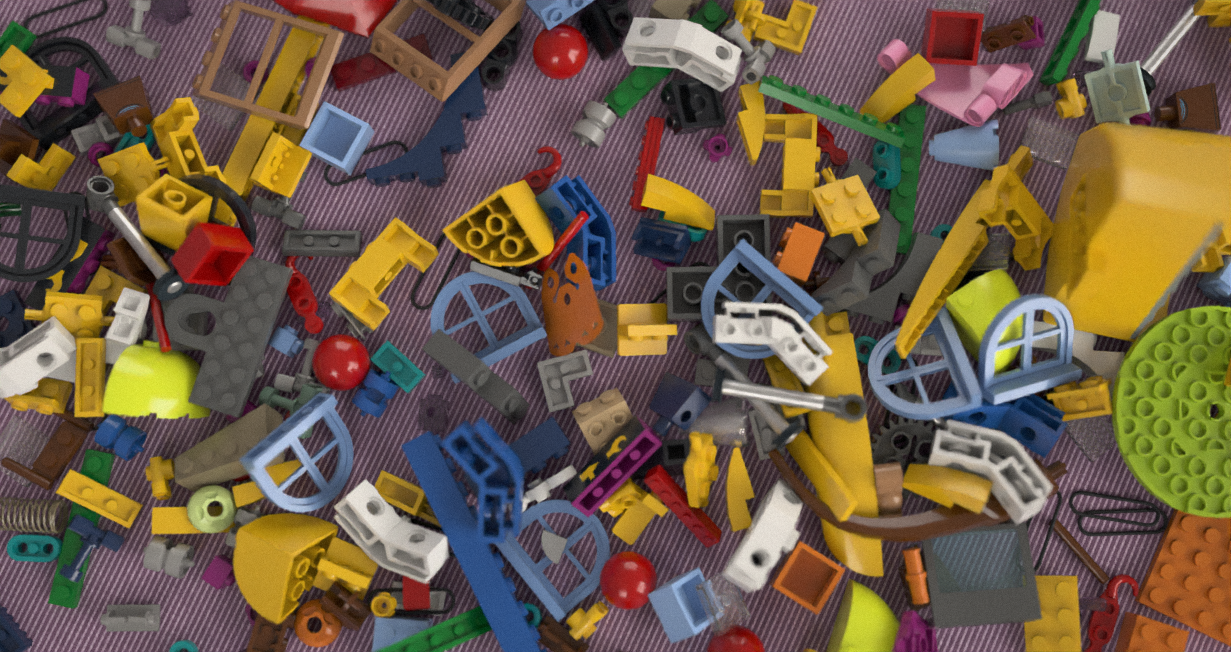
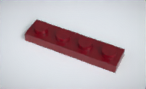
(370, 67)

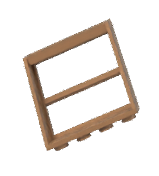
(425, 71)
(314, 85)

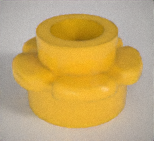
(377, 608)

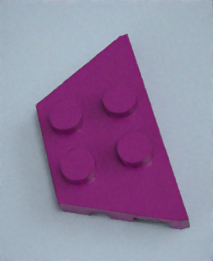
(915, 635)

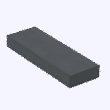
(322, 243)

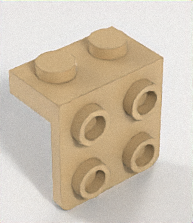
(602, 418)

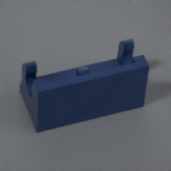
(661, 240)

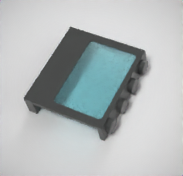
(981, 577)

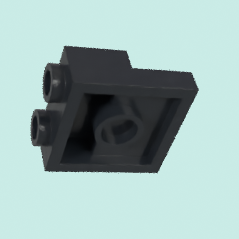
(692, 106)

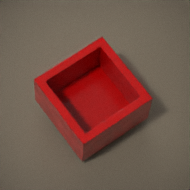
(952, 36)
(212, 254)

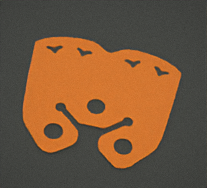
(569, 321)

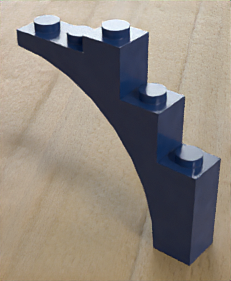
(447, 135)

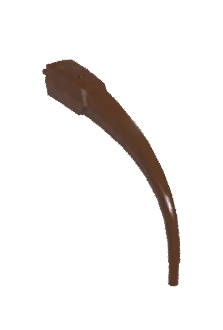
(913, 528)

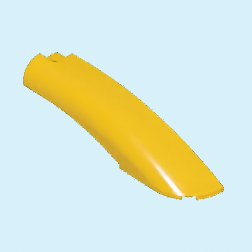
(845, 443)

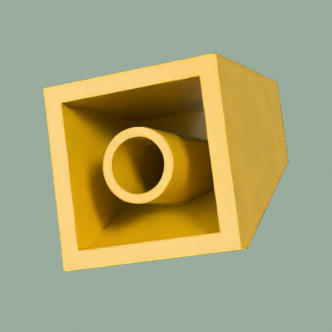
(171, 210)

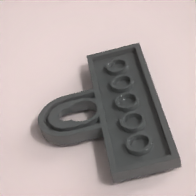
(239, 335)

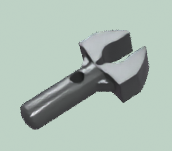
(1037, 101)

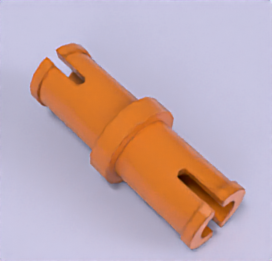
(915, 575)

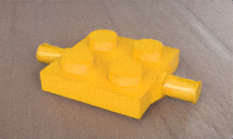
(132, 171)
(844, 206)
(76, 312)
(700, 469)

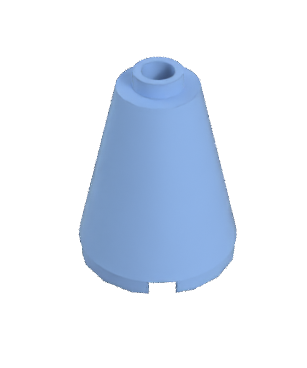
(968, 146)

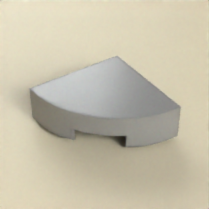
(553, 545)

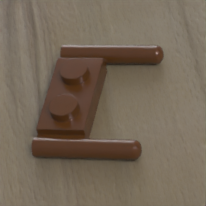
(56, 453)

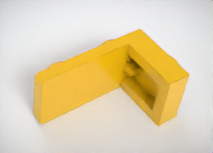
(636, 518)

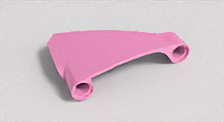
(964, 90)

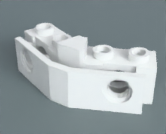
(684, 47)
(776, 335)
(34, 357)
(1015, 481)
(767, 536)
(390, 538)

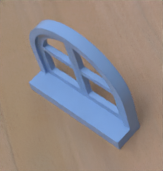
(773, 280)
(498, 349)
(954, 361)
(1028, 377)
(287, 435)
(533, 573)

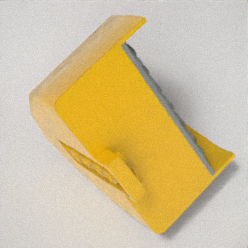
(1134, 223)

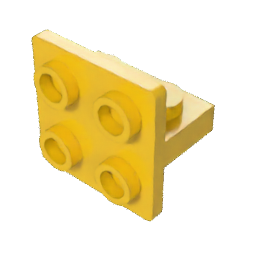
(280, 165)
(643, 329)
(1083, 399)
(346, 565)

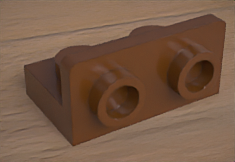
(269, 636)

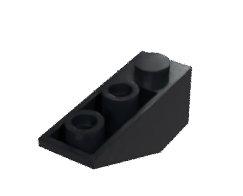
(670, 455)

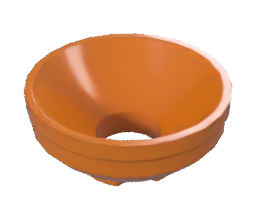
(330, 625)

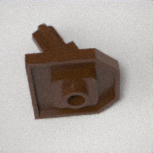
(13, 143)
(129, 262)

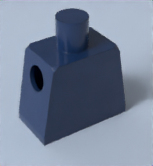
(677, 404)

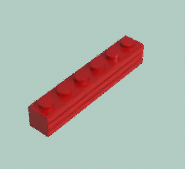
(648, 160)
(677, 500)

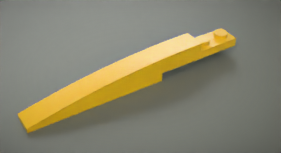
(952, 262)

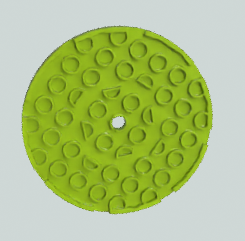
(1165, 410)

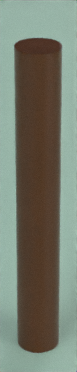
(1080, 552)

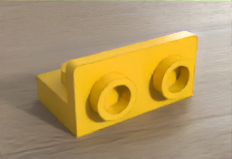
(47, 398)

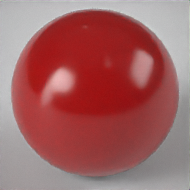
(560, 52)
(341, 362)
(628, 580)
(736, 640)

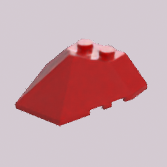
(351, 16)

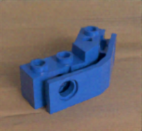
(592, 249)
(1024, 419)
(491, 475)

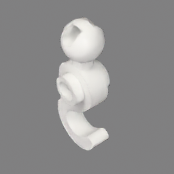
(540, 489)

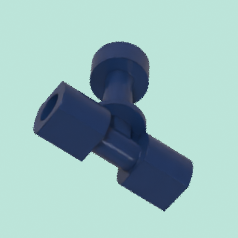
(93, 538)

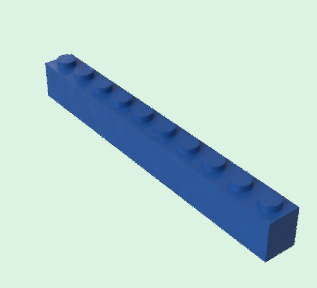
(476, 558)

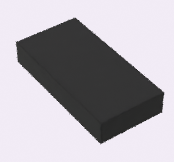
(600, 32)

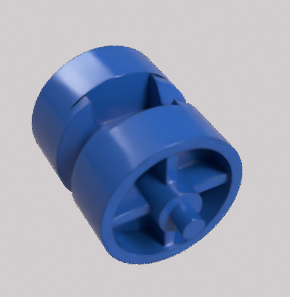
(375, 393)
(117, 435)

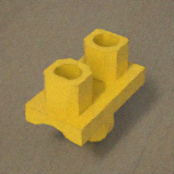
(749, 15)

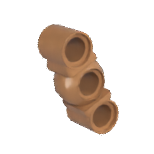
(889, 489)

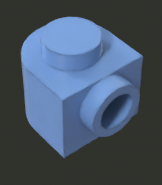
(286, 341)

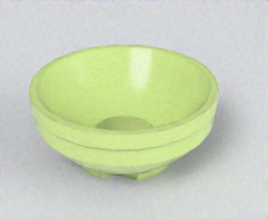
(198, 512)

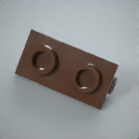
(1008, 35)
(558, 638)

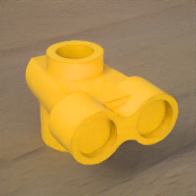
(1071, 103)
(159, 473)
(622, 498)
(583, 622)

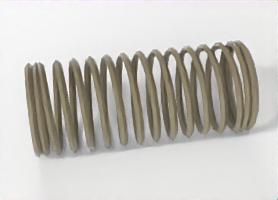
(50, 516)

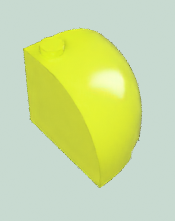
(977, 305)
(153, 382)
(863, 622)

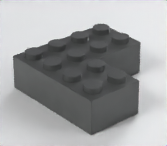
(686, 284)

